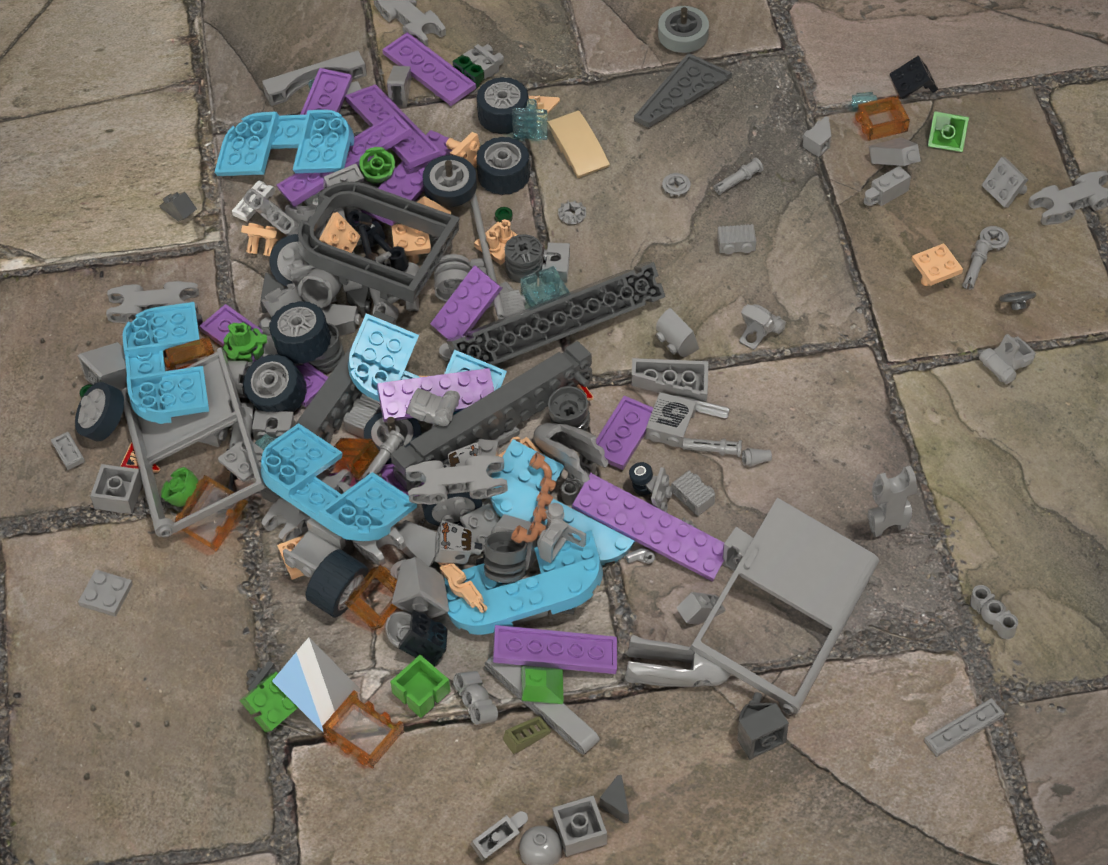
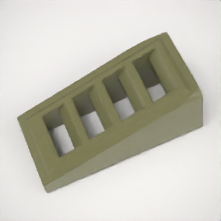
(514, 740)

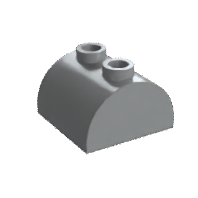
(676, 333)

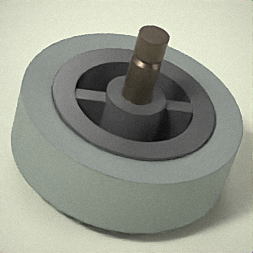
(683, 29)

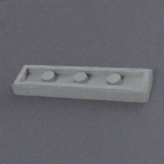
(964, 727)

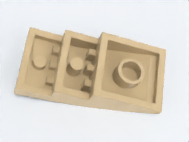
(578, 144)

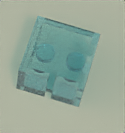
(549, 286)

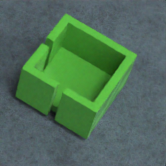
(420, 686)
(270, 702)

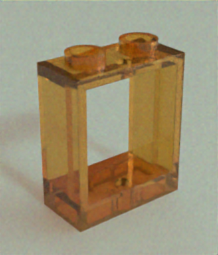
(898, 125)
(187, 352)
(362, 609)

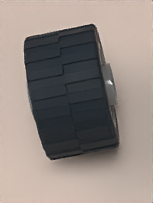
(496, 102)
(503, 165)
(300, 332)
(274, 384)
(335, 582)

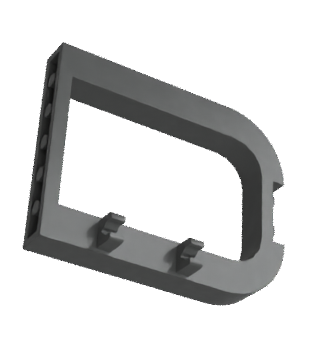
(360, 269)

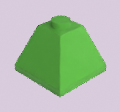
(948, 131)
(542, 684)

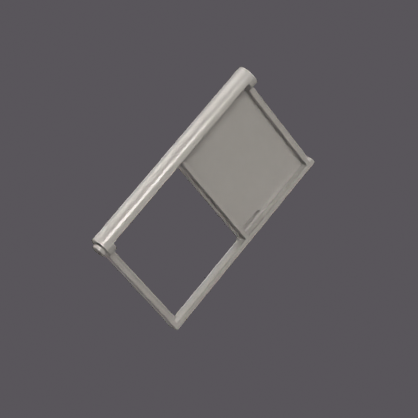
(157, 441)
(806, 569)

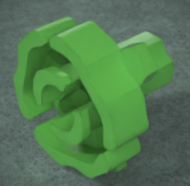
(242, 342)

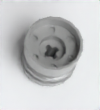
(449, 275)

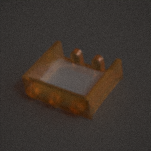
(215, 527)
(361, 730)

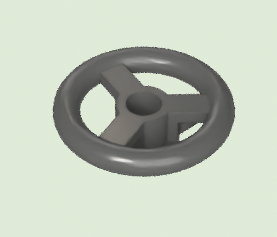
(1018, 299)

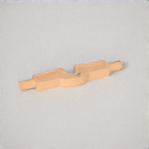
(466, 590)

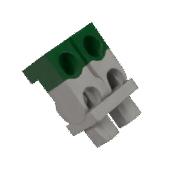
(479, 63)

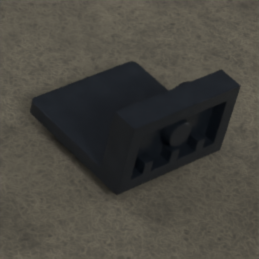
(912, 77)
(425, 638)

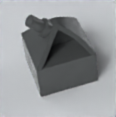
(761, 727)

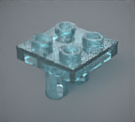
(530, 122)

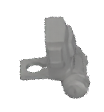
(760, 321)
(1007, 358)
(433, 408)
(557, 533)

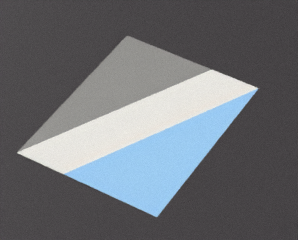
(314, 683)

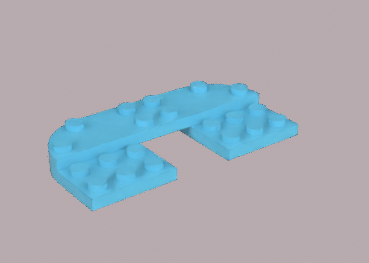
(319, 135)
(383, 353)
(152, 390)
(521, 501)
(358, 514)
(559, 587)

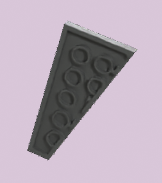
(685, 84)

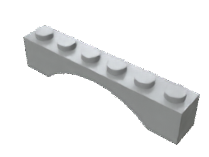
(282, 87)

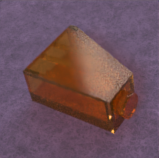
(356, 455)

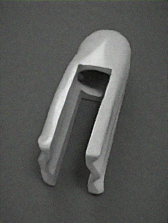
(561, 440)
(701, 671)

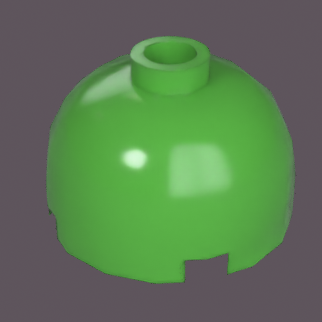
(379, 168)
(179, 487)

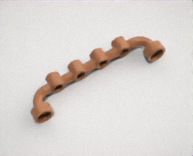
(543, 498)

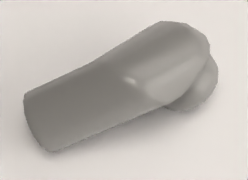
(641, 555)

